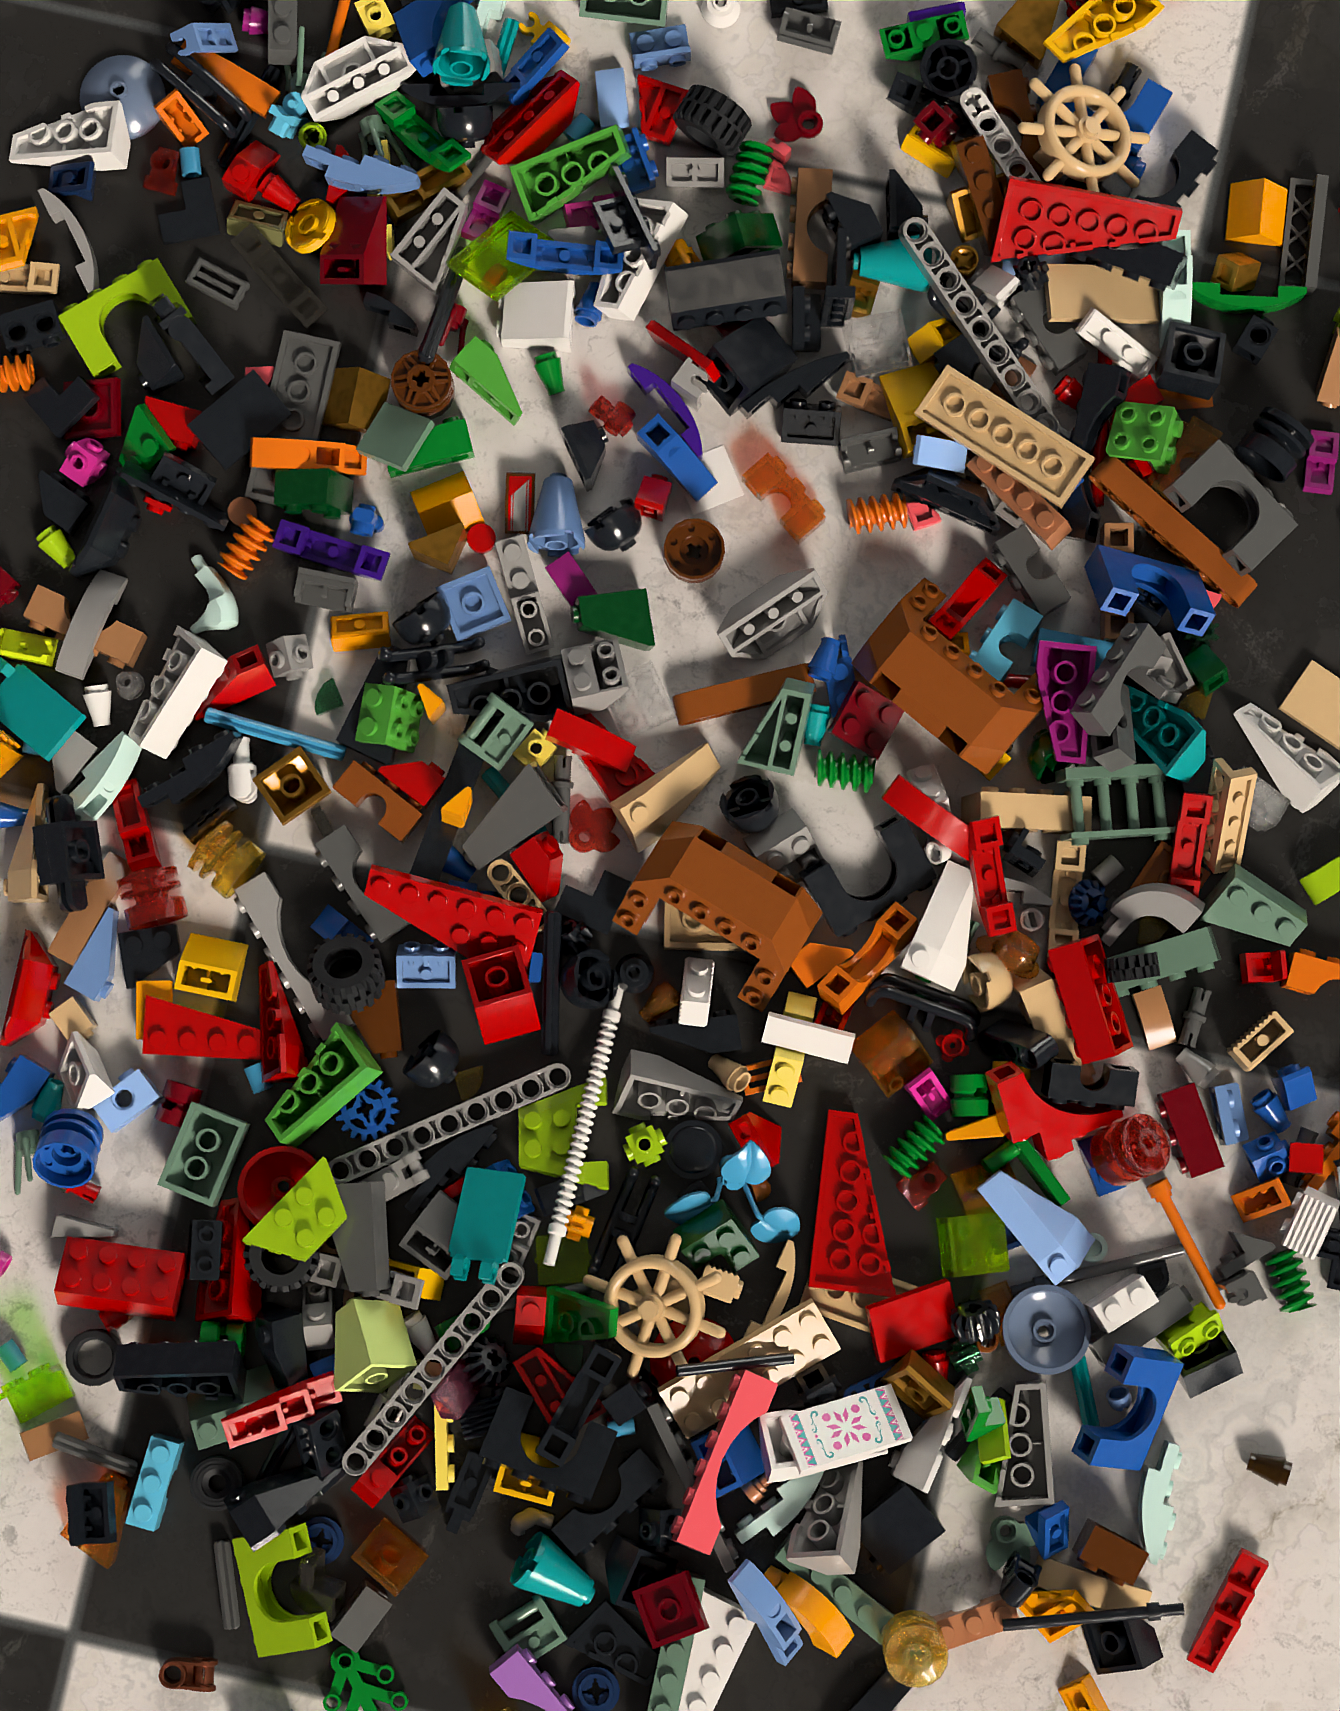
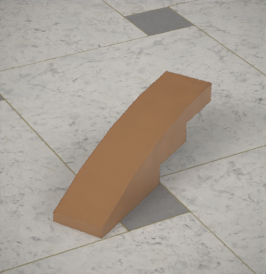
(81, 924)

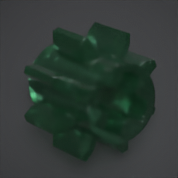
(1196, 640)
(964, 1356)

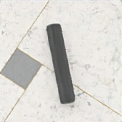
(94, 1454)
(226, 1584)

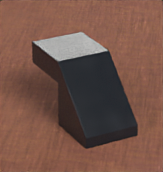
(548, 1194)

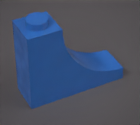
(420, 30)

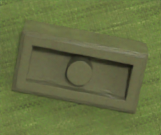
(267, 220)

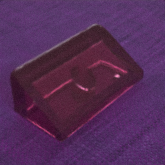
(455, 1392)

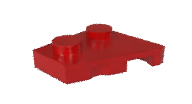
(657, 105)

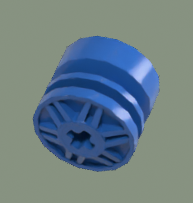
(68, 1148)

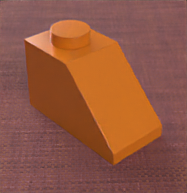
(816, 961)

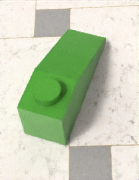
(483, 373)

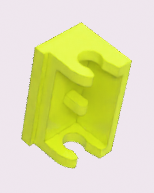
(27, 647)

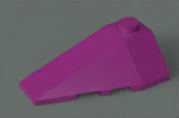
(1062, 676)

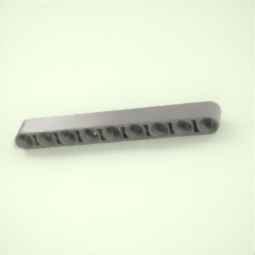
(975, 313)
(434, 1123)
(423, 1378)

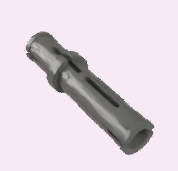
(563, 785)

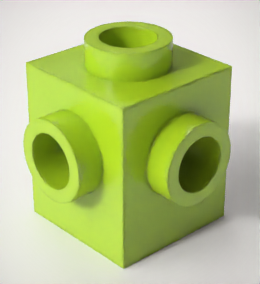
(646, 1156)

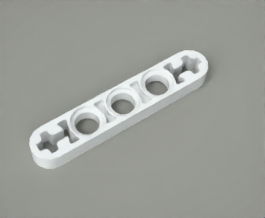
(998, 134)

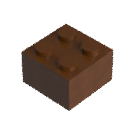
(1109, 1551)

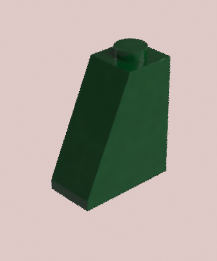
(616, 615)

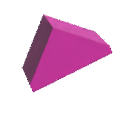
(928, 1094)

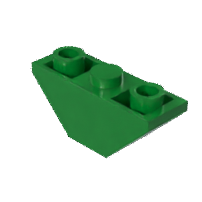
(912, 39)

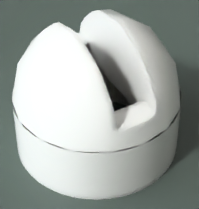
(937, 852)
(1026, 922)

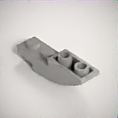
(524, 594)

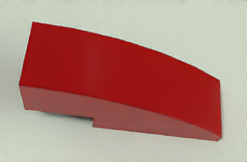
(590, 741)
(135, 828)

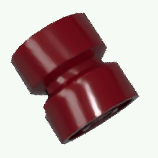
(177, 1102)

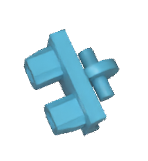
(288, 117)

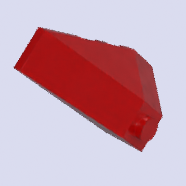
(235, 1294)

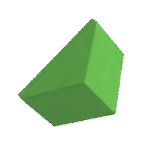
(980, 1474)

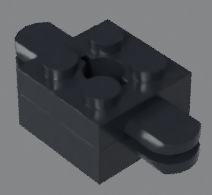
(67, 853)

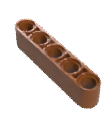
(735, 695)

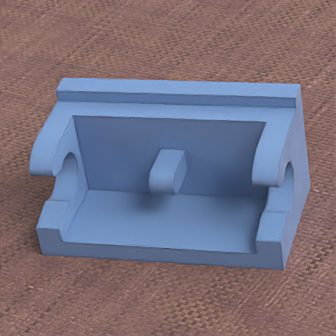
(206, 38)

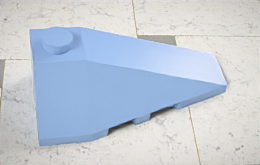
(1045, 1230)

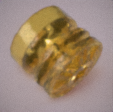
(221, 855)
(914, 1632)

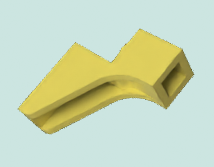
(786, 1062)

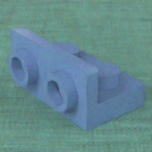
(660, 47)
(425, 965)
(1228, 1114)

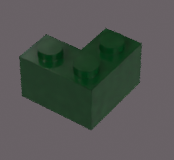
(739, 235)
(313, 490)
(716, 1233)

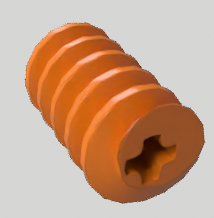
(16, 374)
(877, 513)
(246, 547)

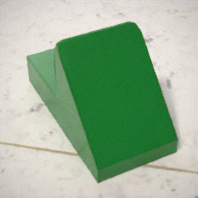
(980, 1414)

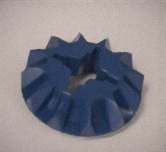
(1079, 900)
(332, 1532)
(605, 1679)

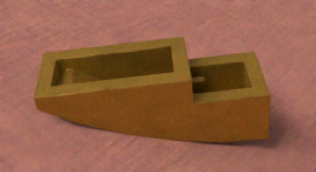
(408, 204)

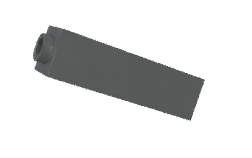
(517, 814)
(364, 1237)
(1172, 1306)

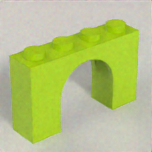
(87, 319)
(273, 1627)

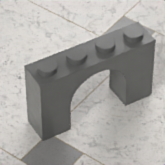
(1267, 518)

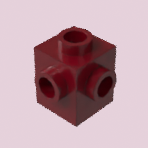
(937, 124)

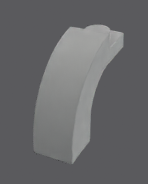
(1152, 899)

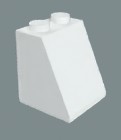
(538, 316)

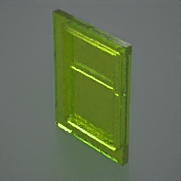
(485, 262)

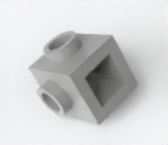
(289, 656)

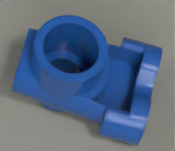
(365, 521)

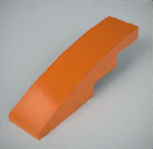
(247, 87)

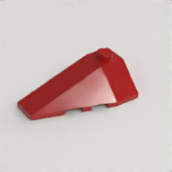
(280, 1042)

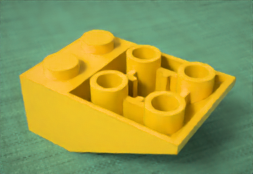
(903, 394)

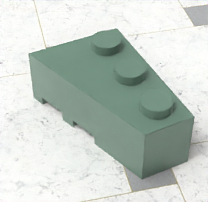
(781, 731)
(1253, 908)

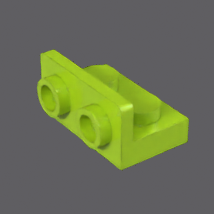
(1191, 1331)

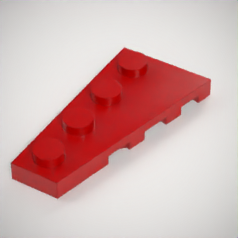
(612, 782)
(189, 1032)

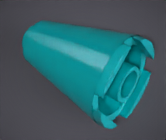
(461, 48)
(891, 264)
(551, 1573)

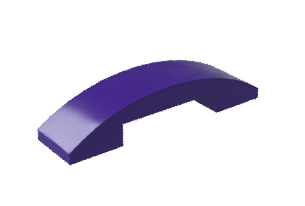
(647, 382)
(331, 551)

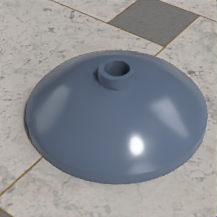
(141, 90)
(1062, 1317)

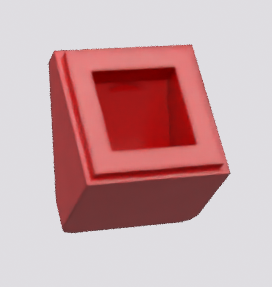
(1306, 1158)

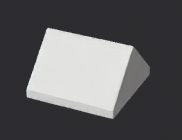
(83, 1074)

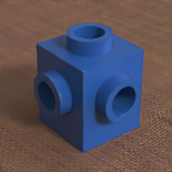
(1267, 1156)

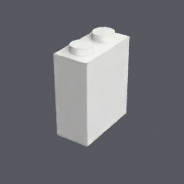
(1121, 1302)

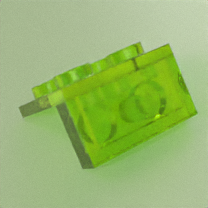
(972, 1245)
(39, 1393)

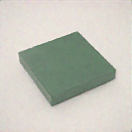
(395, 436)

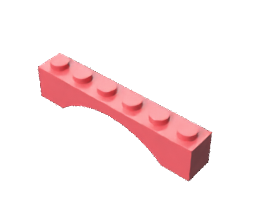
(700, 1520)

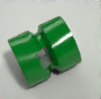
(969, 1095)
(214, 1330)

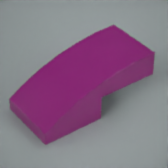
(486, 209)
(1321, 462)
(569, 578)

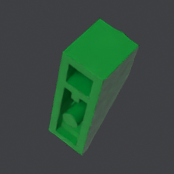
(443, 446)

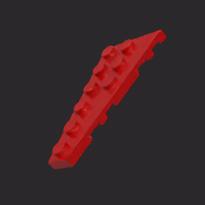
(1067, 219)
(454, 915)
(847, 1229)

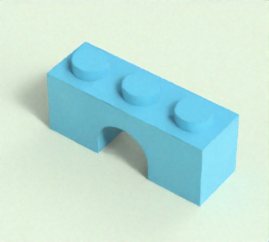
(1016, 625)
(153, 1482)

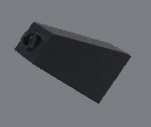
(346, 737)

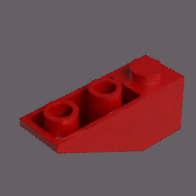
(242, 678)
(393, 1461)

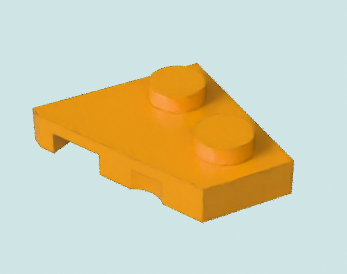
(16, 237)
(1052, 1603)

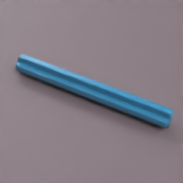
(274, 734)

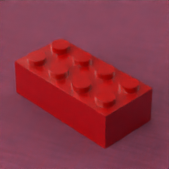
(1089, 1001)
(120, 1278)

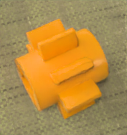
(579, 1223)

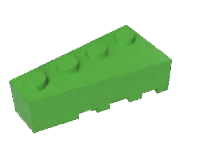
(567, 171)
(324, 1086)

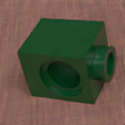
(1206, 669)

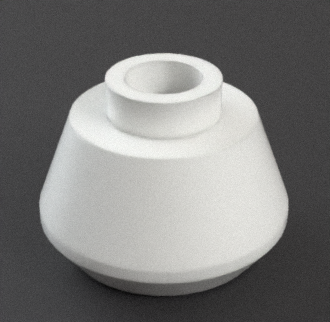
(720, 15)

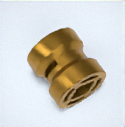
(966, 257)

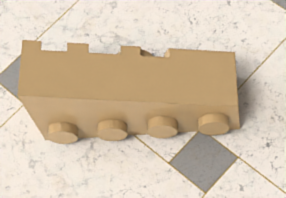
(1020, 810)
(1047, 1014)

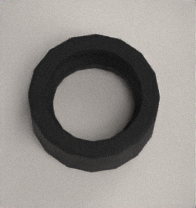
(72, 1356)

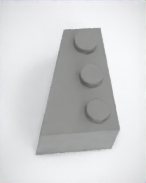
(432, 241)

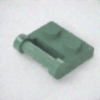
(503, 738)
(538, 1637)

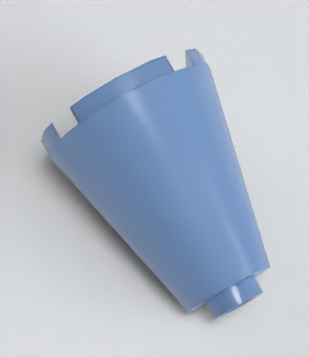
(556, 519)

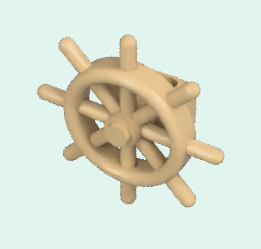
(1082, 134)
(672, 1298)

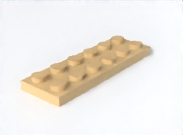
(1004, 436)
(800, 1330)

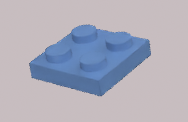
(474, 604)

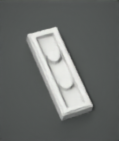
(1115, 344)
(808, 1037)

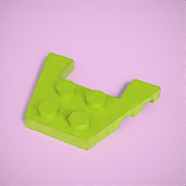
(547, 1133)

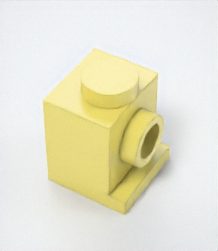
(381, 28)
(524, 754)

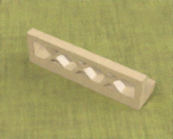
(1228, 816)

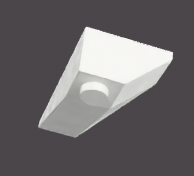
(91, 135)
(1294, 767)

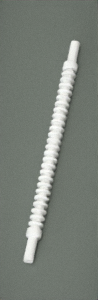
(558, 1229)

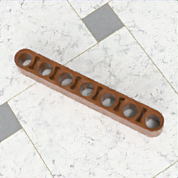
(1171, 529)

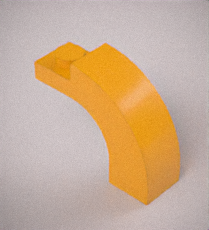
(813, 1611)

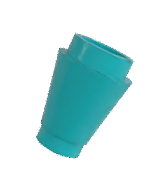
(816, 724)
(48, 1099)

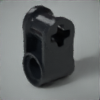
(1018, 1580)

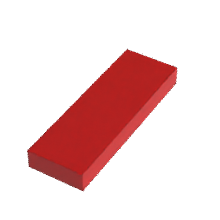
(682, 349)

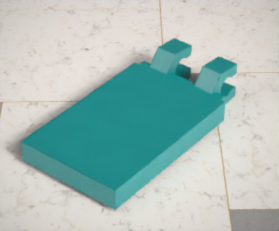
(36, 710)
(485, 1222)

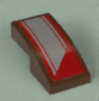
(519, 502)

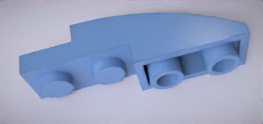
(370, 177)
(768, 1610)

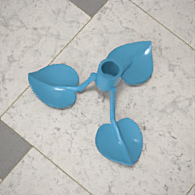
(743, 1167)

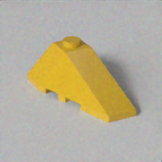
(1100, 24)

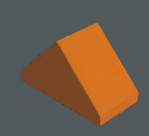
(180, 119)
(1261, 1199)

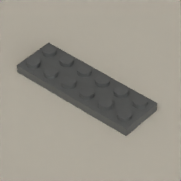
(303, 385)
(685, 1468)

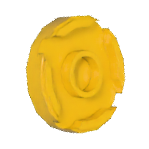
(310, 226)

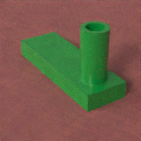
(1032, 1163)

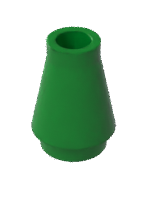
(550, 372)

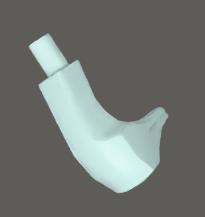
(222, 608)

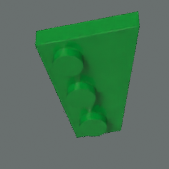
(577, 1317)

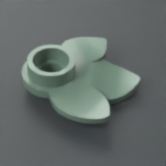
(1001, 1547)

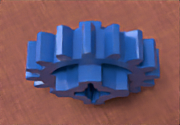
(371, 1122)

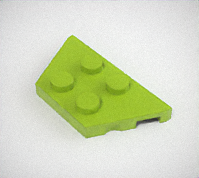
(302, 1216)

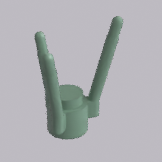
(298, 81)
(373, 132)
(25, 1148)

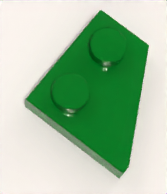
(145, 440)

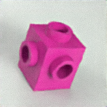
(85, 461)

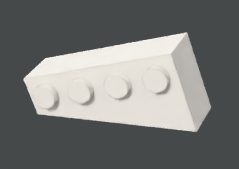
(176, 693)

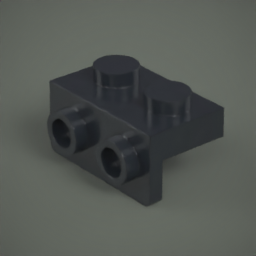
(91, 1513)

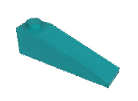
(1167, 735)

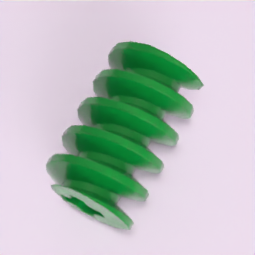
(747, 173)
(844, 771)
(914, 1147)
(1289, 1281)

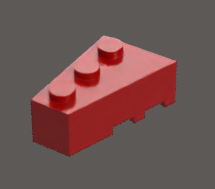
(548, 1382)

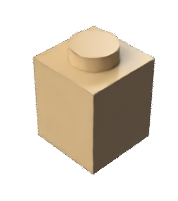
(73, 1017)

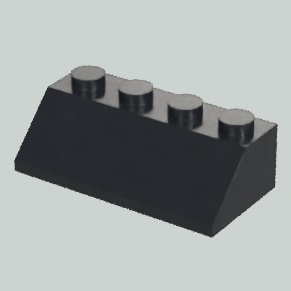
(726, 290)

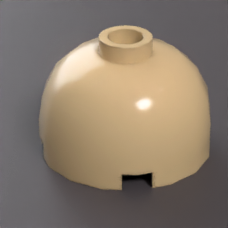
(988, 980)

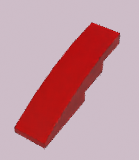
(279, 1409)
(1227, 1610)

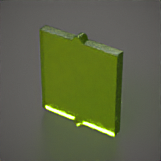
(570, 1263)

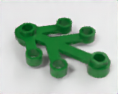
(362, 1692)

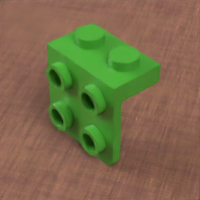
(1145, 434)
(390, 717)

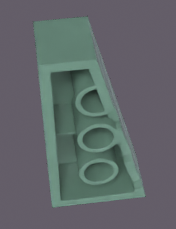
(1175, 956)

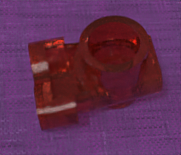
(162, 179)
(616, 418)
(919, 1190)

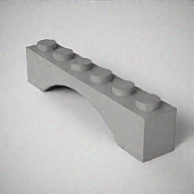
(264, 905)

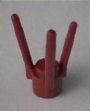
(455, 321)

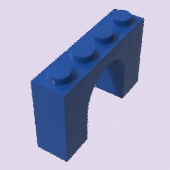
(1140, 116)
(1117, 575)
(1129, 1441)

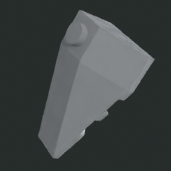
(662, 1088)

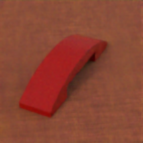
(928, 815)
(1189, 841)
(988, 876)

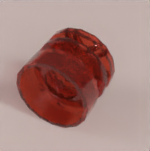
(152, 897)
(1130, 1149)

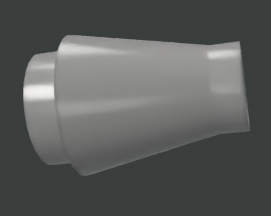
(1197, 1068)

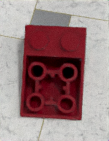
(358, 243)

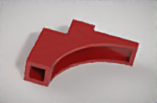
(1028, 1114)

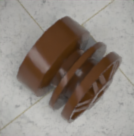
(434, 396)
(699, 534)

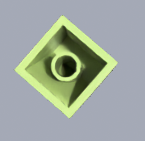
(370, 1346)

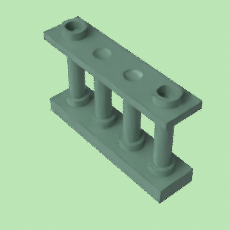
(1129, 777)

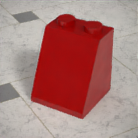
(501, 994)

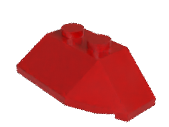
(532, 126)
(31, 990)

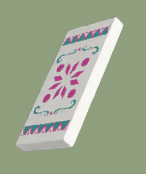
(845, 1429)

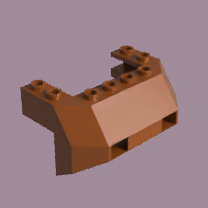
(944, 685)
(728, 895)

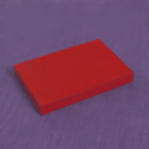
(911, 1320)

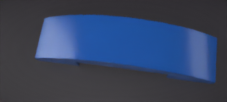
(562, 256)

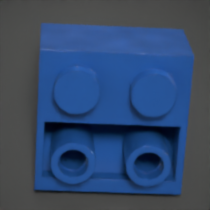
(739, 1464)

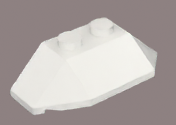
(355, 78)

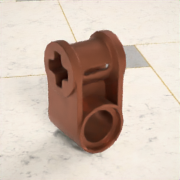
(191, 1673)

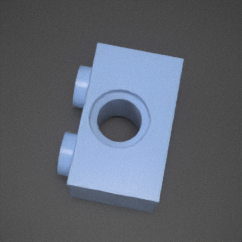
(143, 1097)

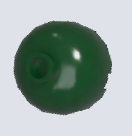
(1041, 758)

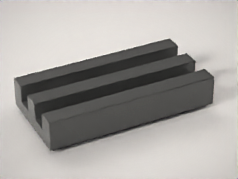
(238, 295)

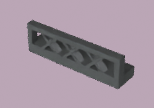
(1313, 231)

